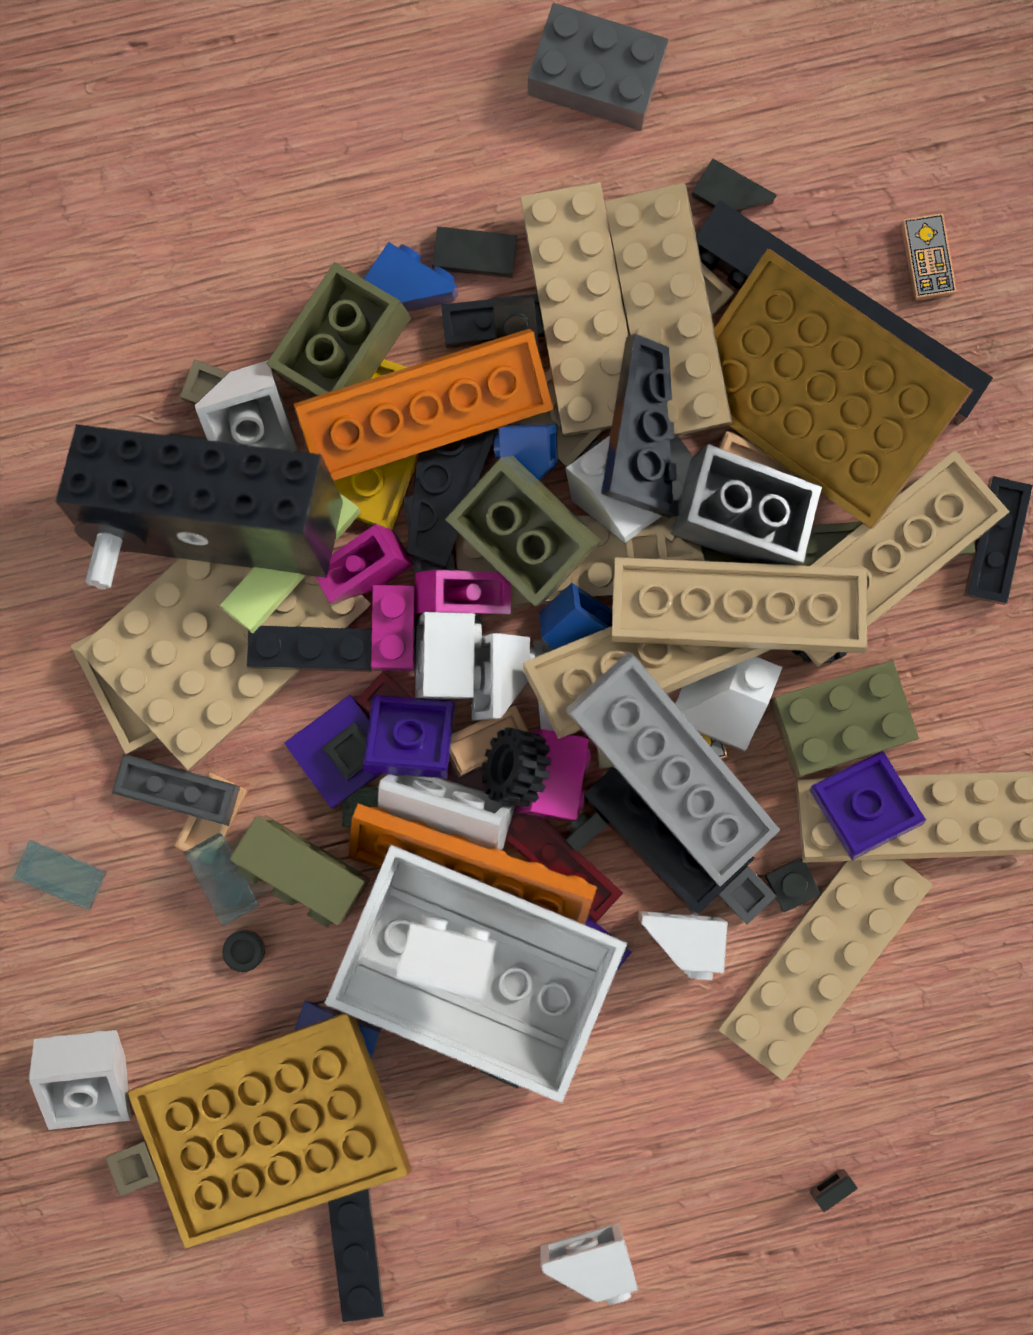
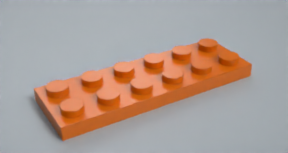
(426, 405)
(376, 830)

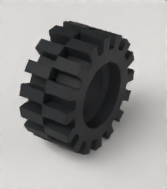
(516, 767)

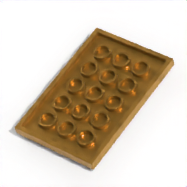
(830, 389)
(269, 1130)

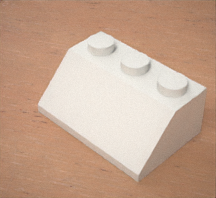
(447, 808)

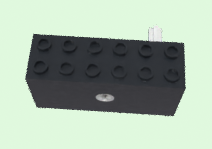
(198, 502)

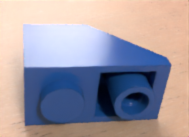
(409, 280)
(531, 445)

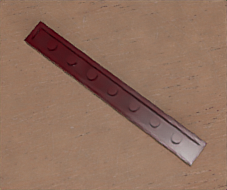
(526, 833)

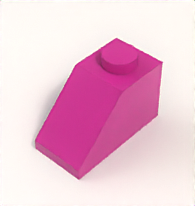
(365, 561)
(462, 592)

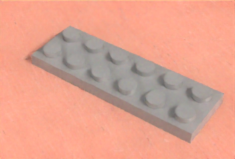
(672, 768)

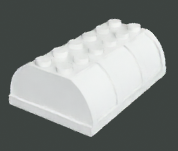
(539, 990)

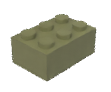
(339, 335)
(523, 530)
(843, 719)
(299, 871)

